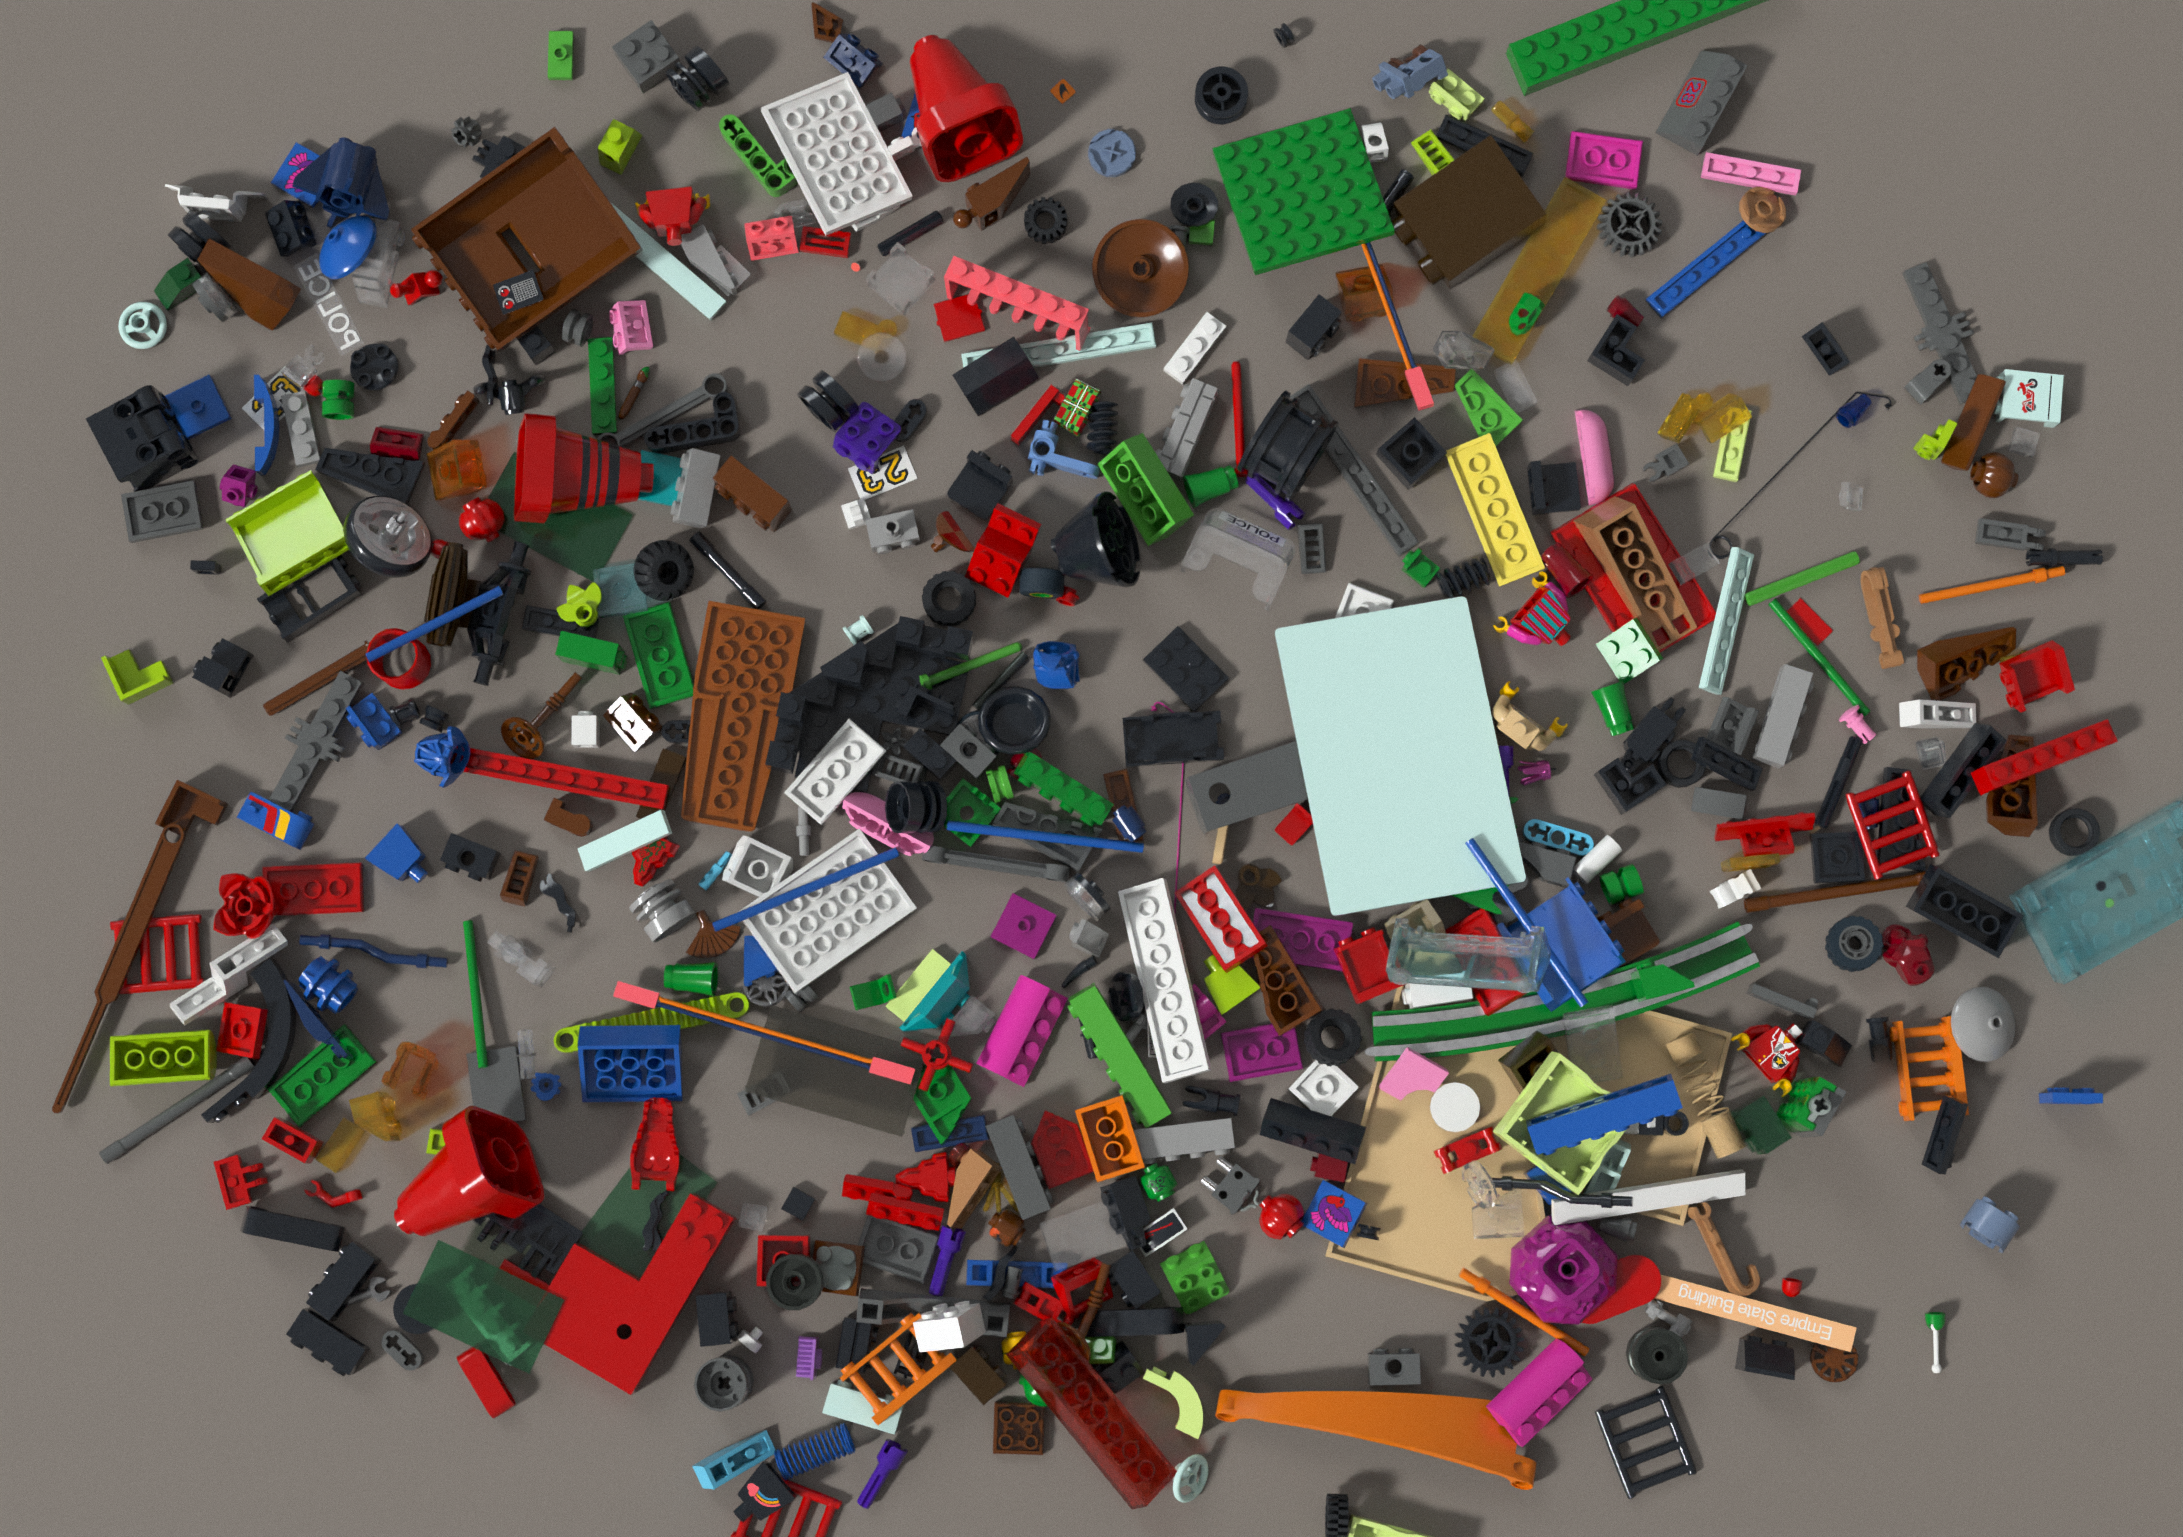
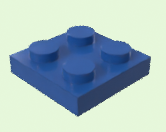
(2063, 1096)

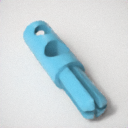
(715, 871)

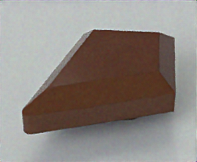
(825, 24)

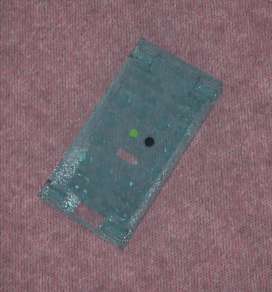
(2084, 913)

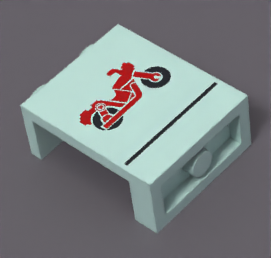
(2030, 397)

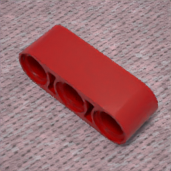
(486, 1381)

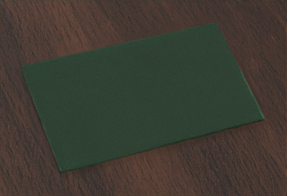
(574, 538)
(619, 1221)
(483, 1306)

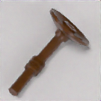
(529, 729)
(1078, 1336)

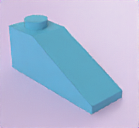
(733, 1460)

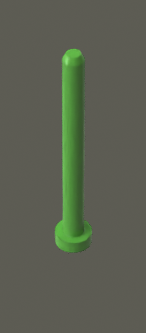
(927, 681)

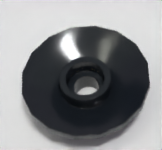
(1196, 196)

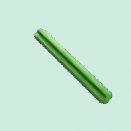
(1802, 578)

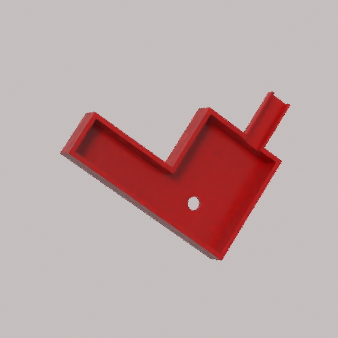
(604, 1296)

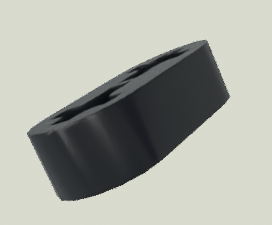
(913, 423)

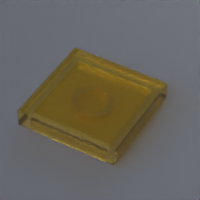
(1750, 862)

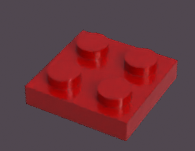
(242, 1030)

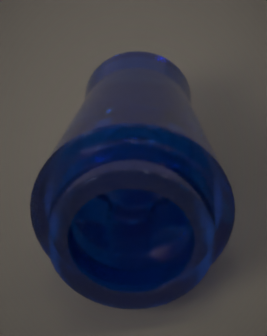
(1852, 412)

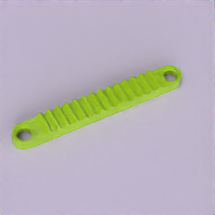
(661, 1016)

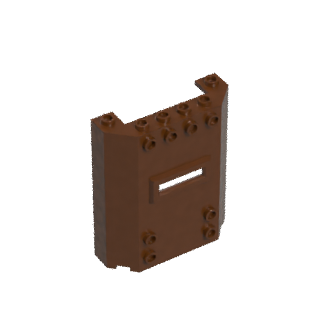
(555, 216)

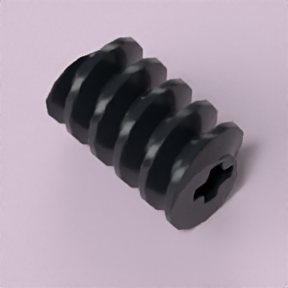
(1101, 427)
(1463, 577)

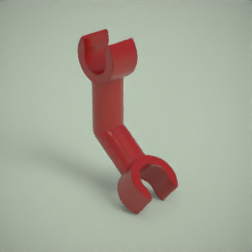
(334, 1201)

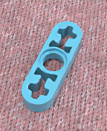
(1542, 827)

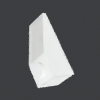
(1937, 714)

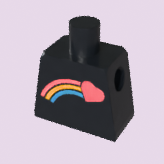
(763, 1494)

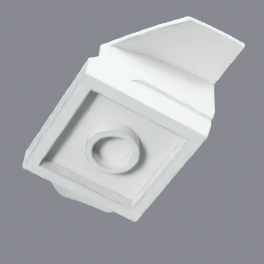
(217, 207)

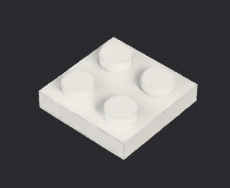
(1323, 1088)

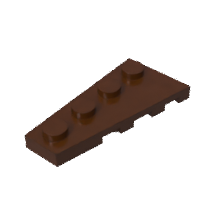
(1386, 381)

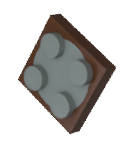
(840, 1266)

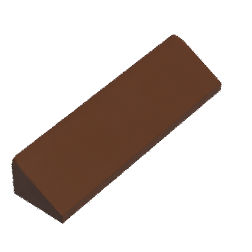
(1973, 422)

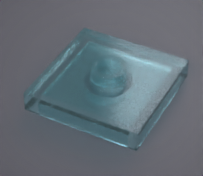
(619, 591)

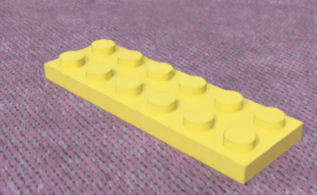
(1494, 510)

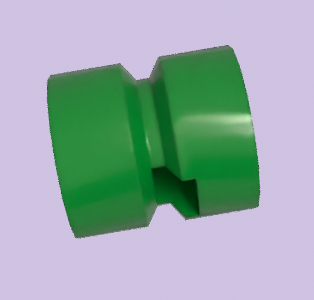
(341, 407)
(1621, 884)

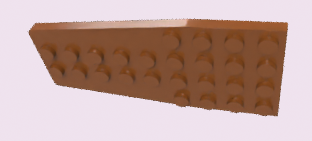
(738, 683)

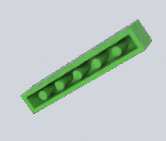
(1119, 1055)

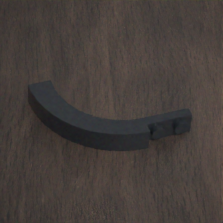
(277, 1048)

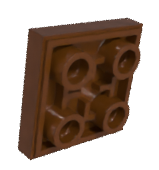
(1018, 1428)

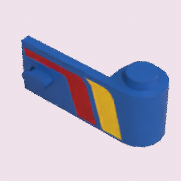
(276, 820)

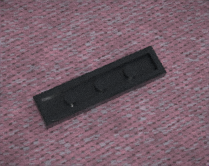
(1467, 136)

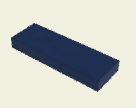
(967, 1131)

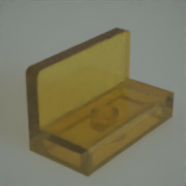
(1722, 417)

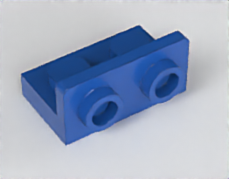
(373, 721)

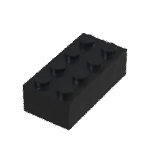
(1964, 910)

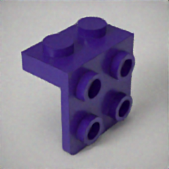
(866, 437)

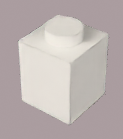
(586, 730)

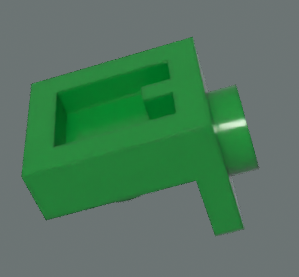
(1419, 567)

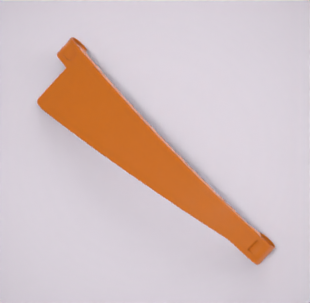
(1423, 1423)

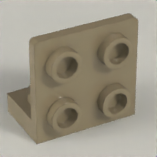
(1418, 915)

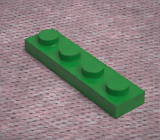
(602, 385)

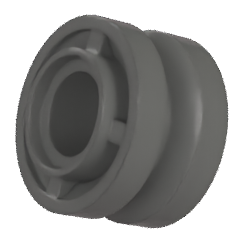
(577, 327)

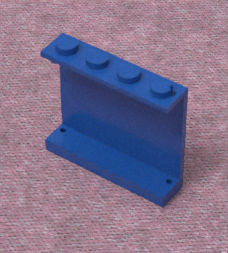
(1575, 939)

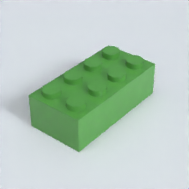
(1145, 489)

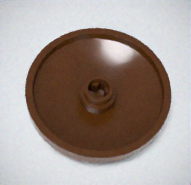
(1140, 268)

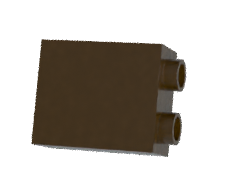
(1467, 214)

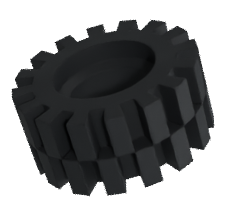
(1039, 207)
(1336, 1515)

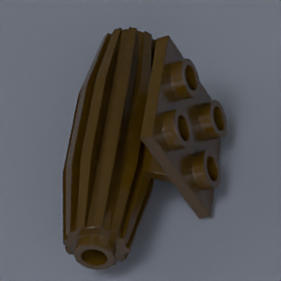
(449, 590)

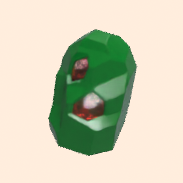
(1525, 314)

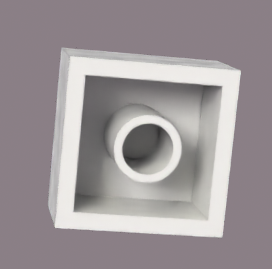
(949, 1326)

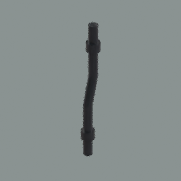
(1606, 1200)

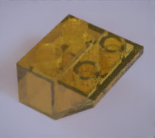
(376, 1115)

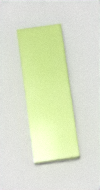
(1731, 453)
(918, 985)

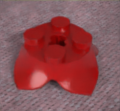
(234, 916)

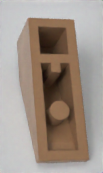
(971, 1183)

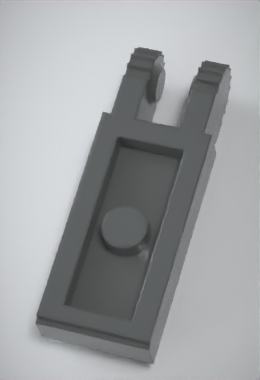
(2007, 535)

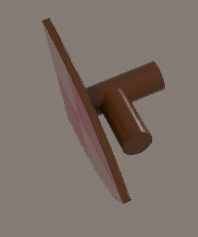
(951, 534)

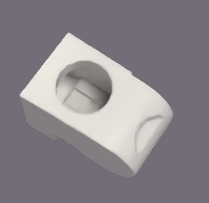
(1375, 142)

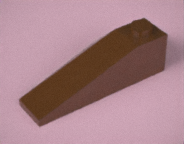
(2014, 806)
(1284, 987)

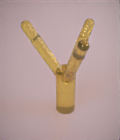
(997, 1186)

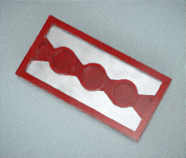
(1220, 919)

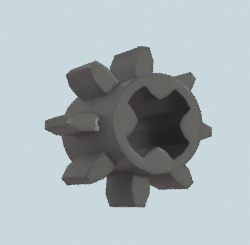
(466, 131)

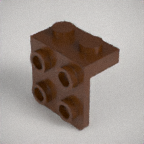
(1631, 929)

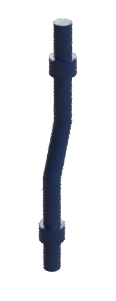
(326, 941)

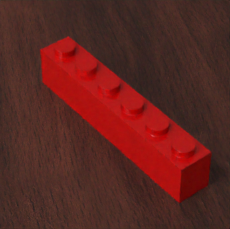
(2044, 757)

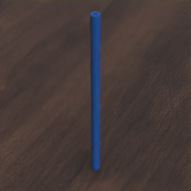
(1045, 836)
(805, 889)
(1524, 918)

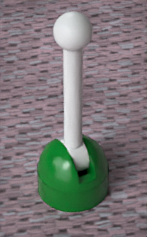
(1935, 1322)

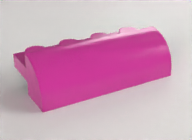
(1022, 1030)
(1539, 1391)

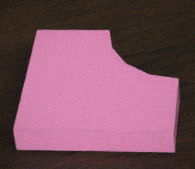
(1411, 1074)

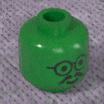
(1158, 1182)

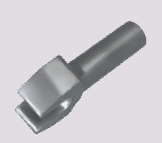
(371, 1291)

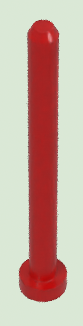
(1238, 416)

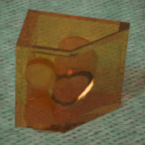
(1360, 294)
(456, 469)

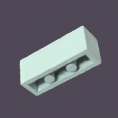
(853, 1406)

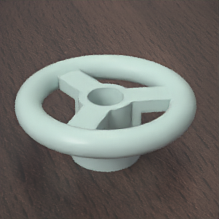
(134, 321)
(1188, 1475)

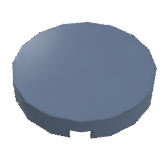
(1111, 153)

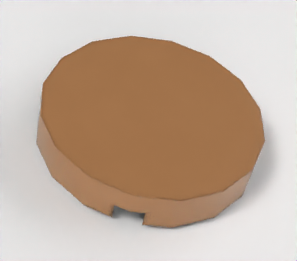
(1762, 209)

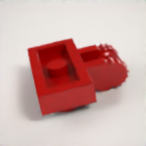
(234, 1182)

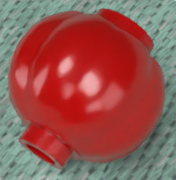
(481, 519)
(1281, 1216)

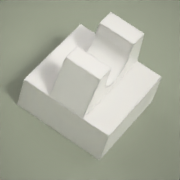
(856, 513)

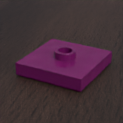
(1023, 926)

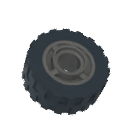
(1869, 943)

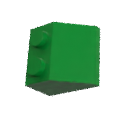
(1656, 981)

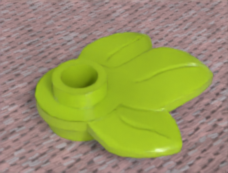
(579, 603)

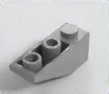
(703, 256)
(1088, 938)

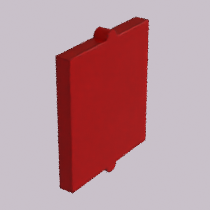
(958, 318)

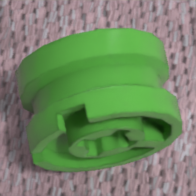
(999, 783)

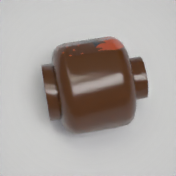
(1006, 1227)

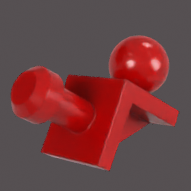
(418, 286)

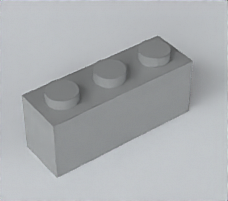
(695, 488)

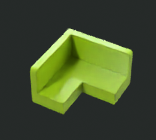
(132, 682)

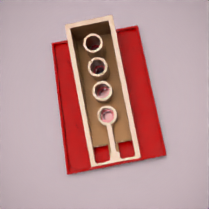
(1629, 562)

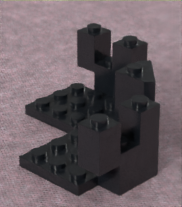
(865, 688)

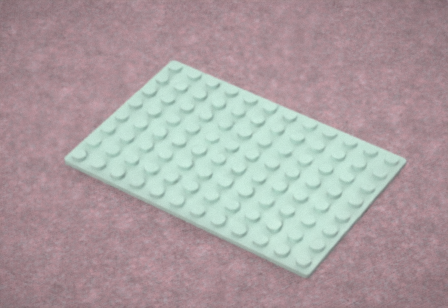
(1398, 755)

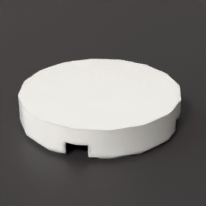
(1454, 1107)

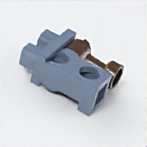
(1411, 74)

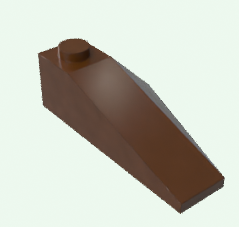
(255, 289)
(1955, 660)

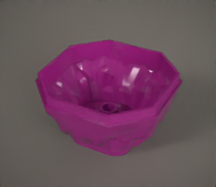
(1539, 1276)

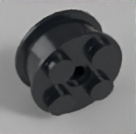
(1218, 108)

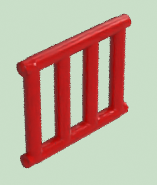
(1921, 827)
(172, 983)
(808, 1495)

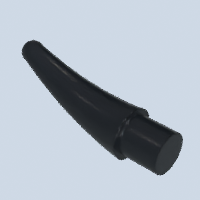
(1080, 969)

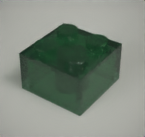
(1760, 1125)

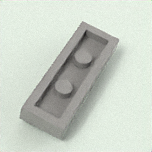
(301, 428)

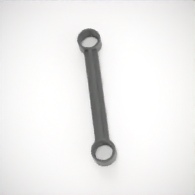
(666, 413)
(1000, 864)

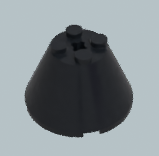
(1099, 544)

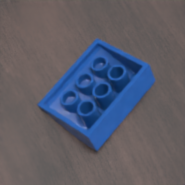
(630, 1063)

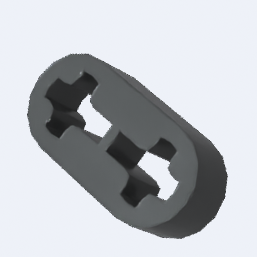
(397, 1354)

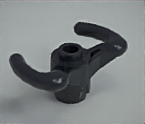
(512, 393)

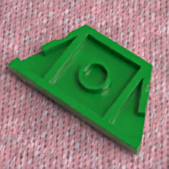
(943, 1102)

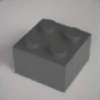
(646, 56)

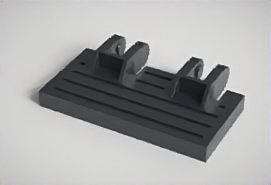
(539, 1229)

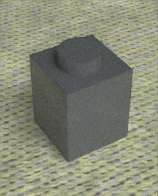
(886, 111)

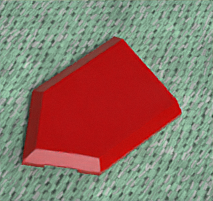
(1060, 1150)

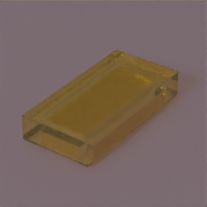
(340, 1145)

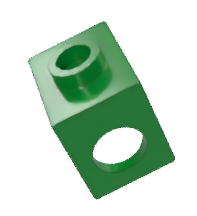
(872, 993)

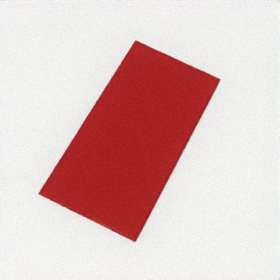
(1809, 621)

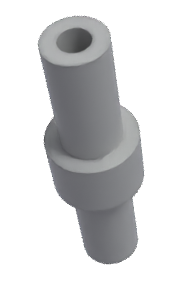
(803, 831)

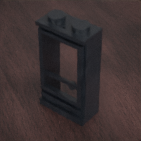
(284, 615)

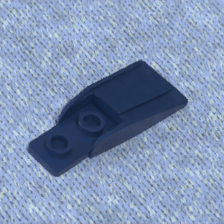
(315, 1023)

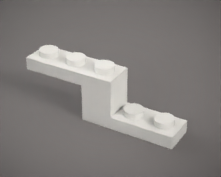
(228, 975)

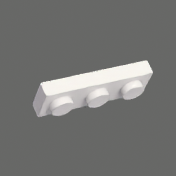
(1194, 348)

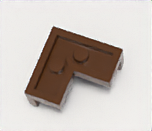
(185, 803)

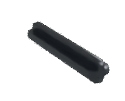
(911, 232)

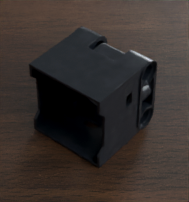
(142, 444)

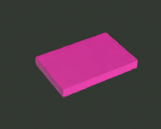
(1603, 160)

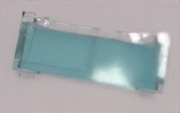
(1468, 959)

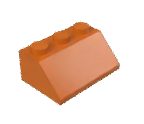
(1109, 1138)

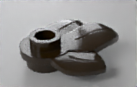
(1259, 889)

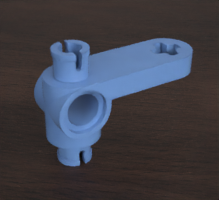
(1047, 437)

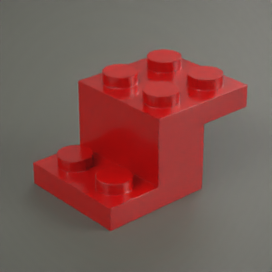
(1003, 550)

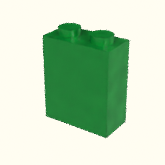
(591, 653)

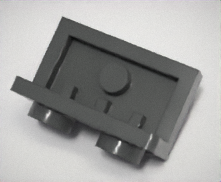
(1732, 725)

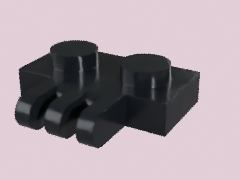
(496, 154)

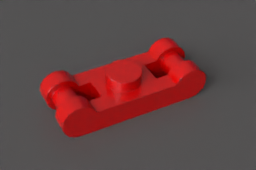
(1467, 1150)
(1045, 1306)

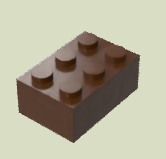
(751, 495)

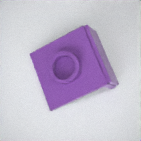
(809, 1357)

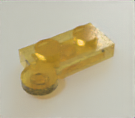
(857, 329)
(1683, 415)

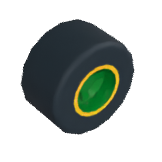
(1041, 583)

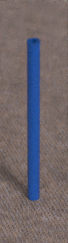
(434, 624)

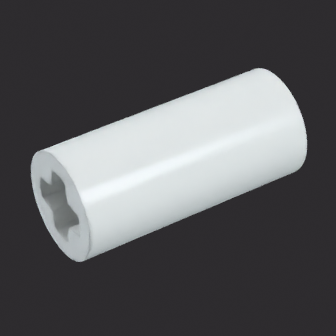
(1596, 859)

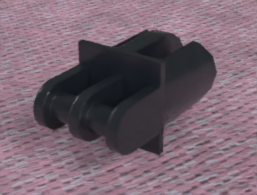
(903, 1370)

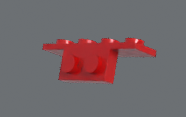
(1766, 835)

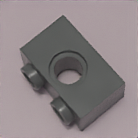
(976, 764)
(1409, 1367)

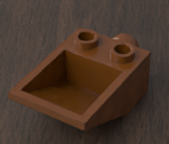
(992, 199)

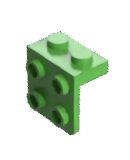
(1195, 1277)

